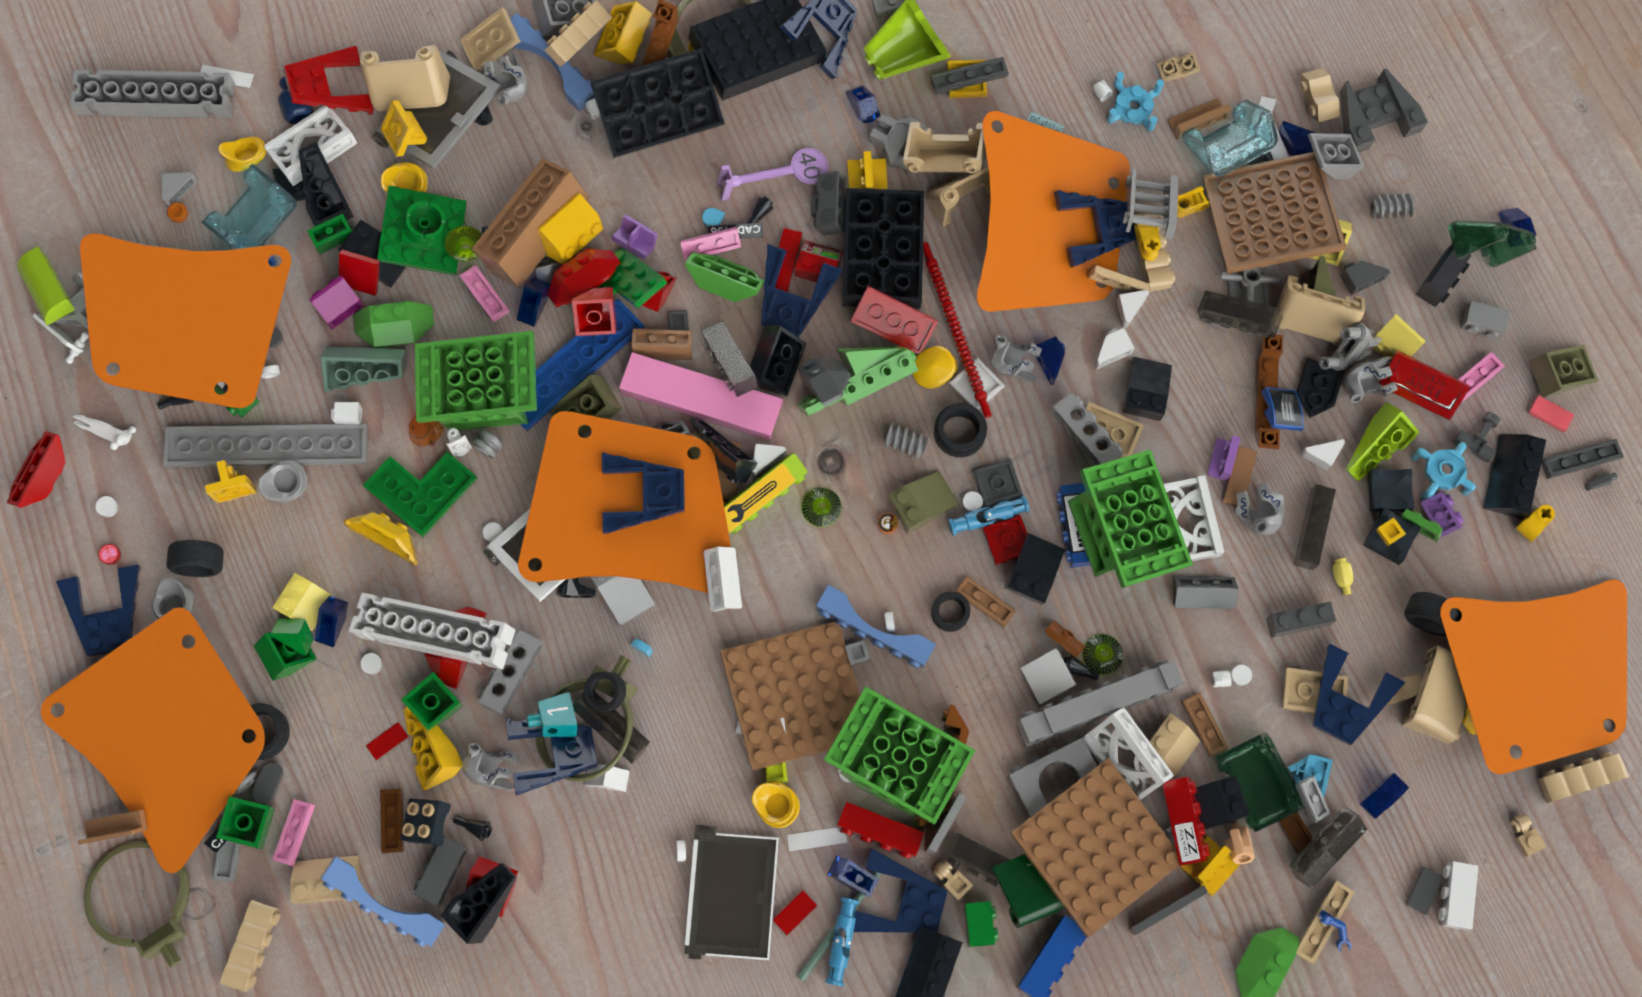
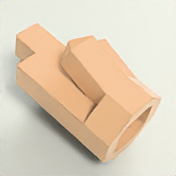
(1240, 844)

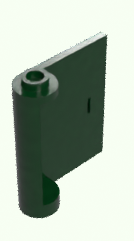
(1025, 891)

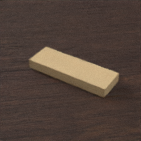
(1117, 280)

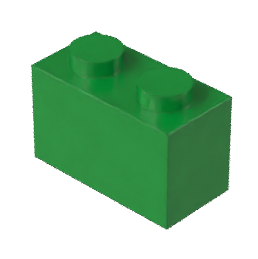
(330, 234)
(979, 924)

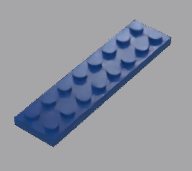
(577, 361)

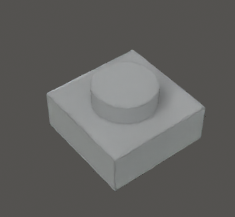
(857, 653)

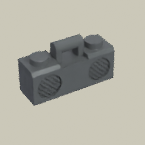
(829, 203)

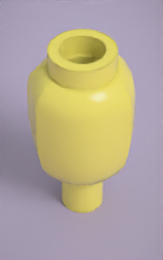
(1343, 575)

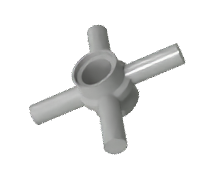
(1248, 284)

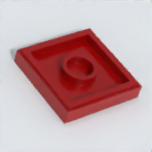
(359, 272)
(1005, 539)

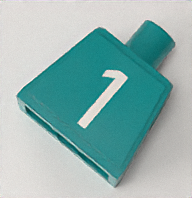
(555, 717)

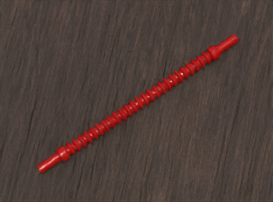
(980, 395)

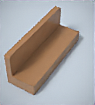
(1199, 117)
(663, 344)
(114, 826)

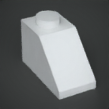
(1114, 347)

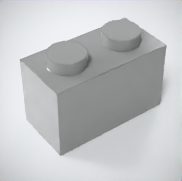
(1485, 320)

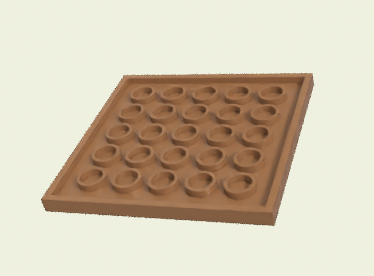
(1273, 213)
(796, 679)
(1097, 847)

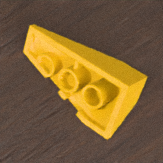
(434, 753)

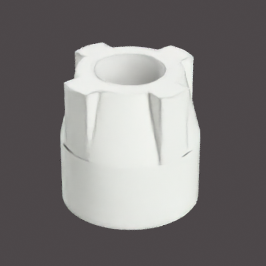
(1102, 90)
(592, 108)
(1221, 678)

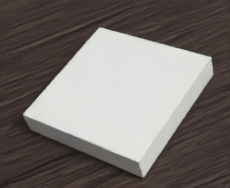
(962, 387)
(1048, 676)

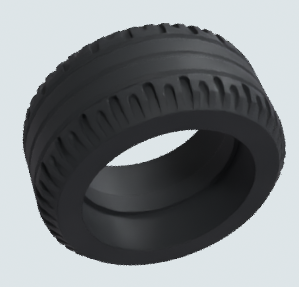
(960, 410)
(195, 558)
(1424, 612)
(282, 730)

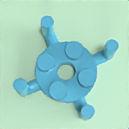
(1138, 95)
(1438, 477)

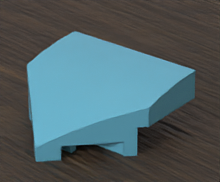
(1312, 766)

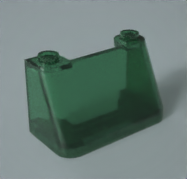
(1494, 239)
(1263, 781)

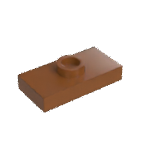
(1065, 638)

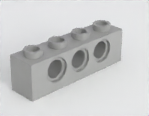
(1062, 412)
(511, 684)

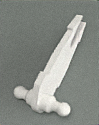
(76, 346)
(105, 431)

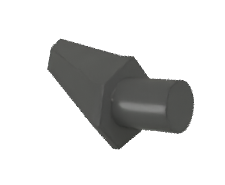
(1603, 480)

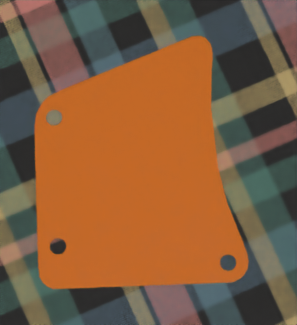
(1026, 233)
(181, 316)
(574, 493)
(1542, 672)
(163, 731)

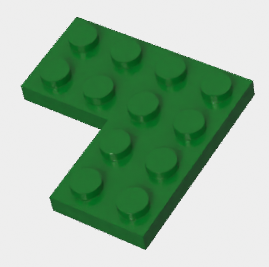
(633, 279)
(422, 501)

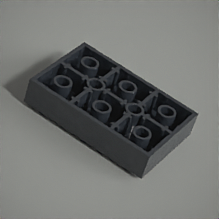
(750, 48)
(657, 103)
(883, 244)

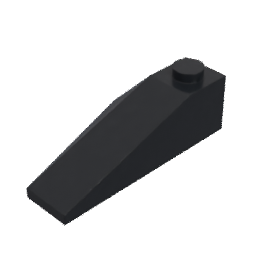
(320, 188)
(727, 455)
(477, 908)

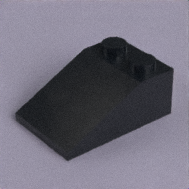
(365, 242)
(1147, 389)
(1035, 569)
(1221, 802)

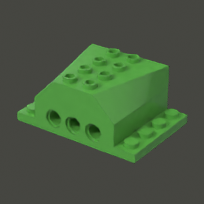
(476, 381)
(1128, 521)
(898, 757)

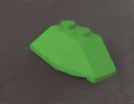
(723, 277)
(393, 323)
(1266, 962)

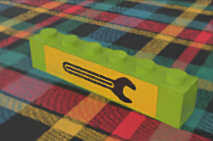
(762, 491)

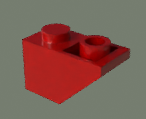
(658, 300)

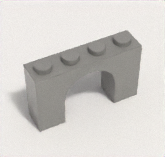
(1026, 779)

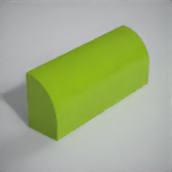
(44, 286)

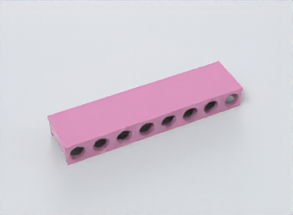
(699, 396)

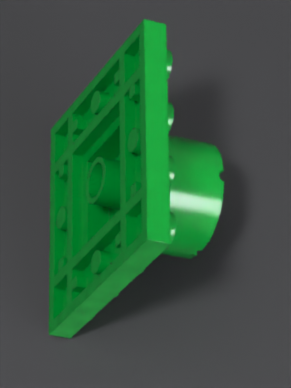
(417, 230)

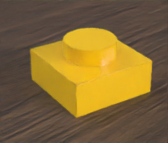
(1390, 531)

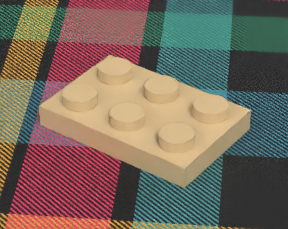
(490, 39)
(1120, 428)
(1302, 689)

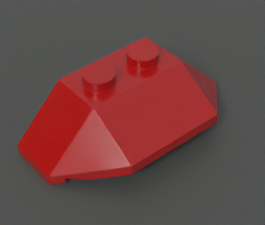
(581, 274)
(38, 472)
(448, 669)

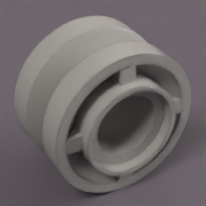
(487, 443)

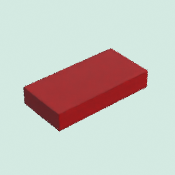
(795, 912)

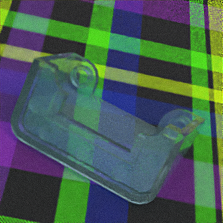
(1237, 142)
(255, 213)

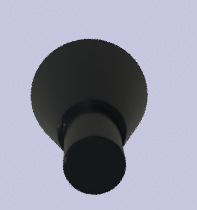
(485, 117)
(761, 209)
(173, 401)
(1078, 668)
(479, 828)

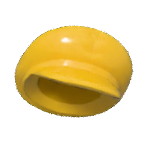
(242, 153)
(405, 176)
(934, 367)
(776, 804)

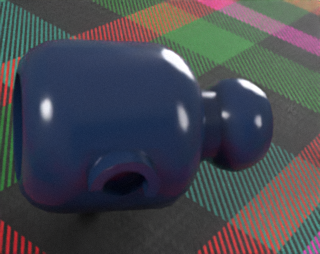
(291, 112)

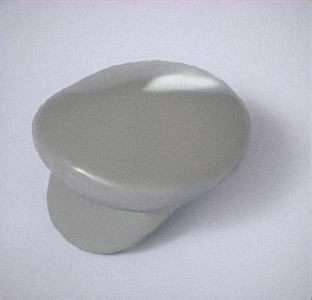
(283, 481)
(171, 595)

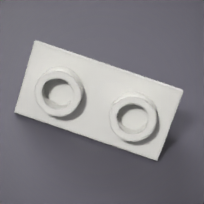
(458, 445)

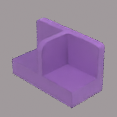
(635, 237)

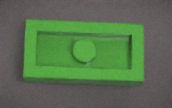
(1428, 528)

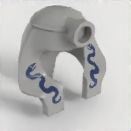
(513, 84)
(1006, 358)
(1360, 379)
(1269, 514)
(482, 770)

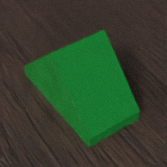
(293, 633)

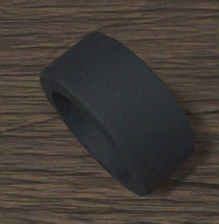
(950, 627)
(589, 691)

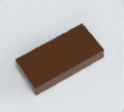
(1296, 832)

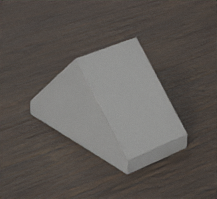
(176, 186)

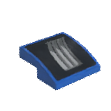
(1283, 409)

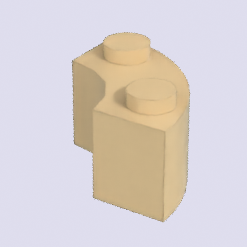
(1320, 95)

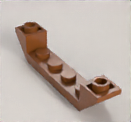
(663, 32)
(1267, 376)
(955, 722)

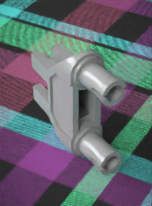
(895, 140)
(78, 316)
(1352, 349)

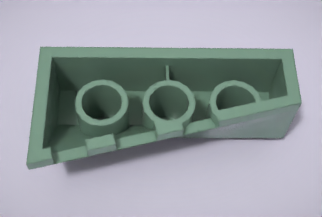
(357, 365)

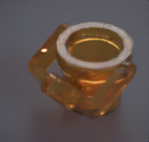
(424, 433)

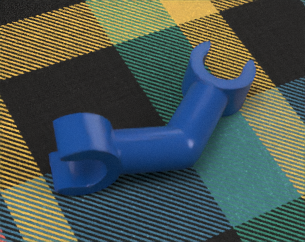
(1327, 919)

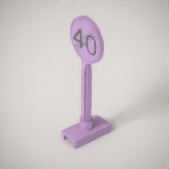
(804, 166)

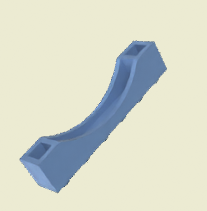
(575, 86)
(911, 647)
(419, 924)

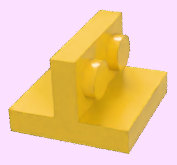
(401, 129)
(867, 172)
(231, 484)
(1215, 870)

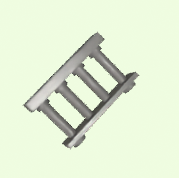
(1169, 201)

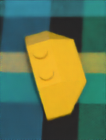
(385, 534)

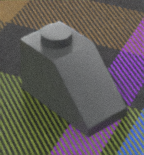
(1362, 275)

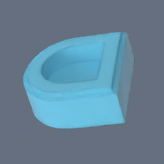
(712, 217)
(642, 647)

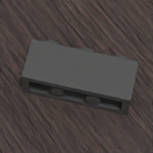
(1301, 619)
(440, 871)

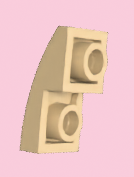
(1178, 68)
(1408, 690)

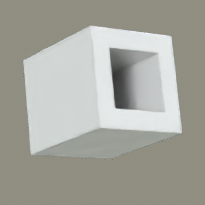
(347, 413)

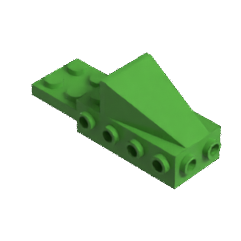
(870, 371)

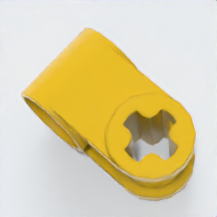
(1193, 201)
(1148, 241)
(1534, 524)

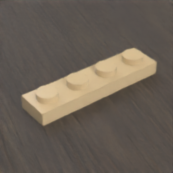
(1318, 932)

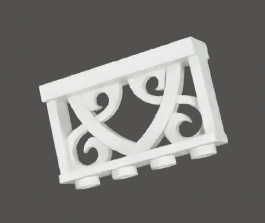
(313, 125)
(1209, 523)
(1144, 752)

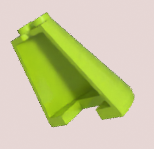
(904, 43)

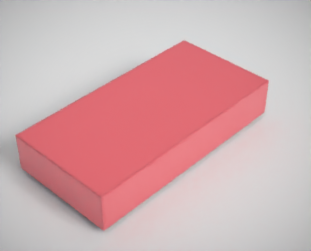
(1551, 413)

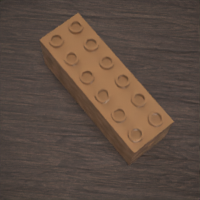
(512, 241)

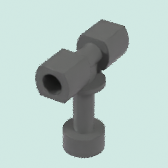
(1477, 441)

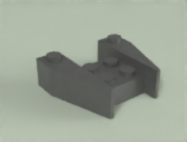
(1378, 107)

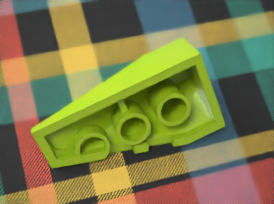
(1385, 434)

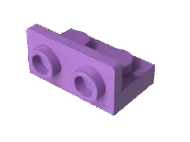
(1223, 458)
(1440, 510)

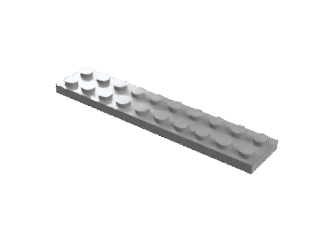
(265, 445)

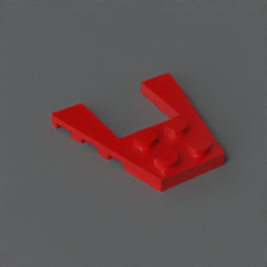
(310, 87)

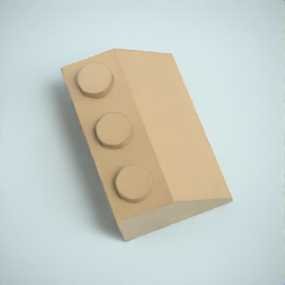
(1173, 743)
(307, 882)

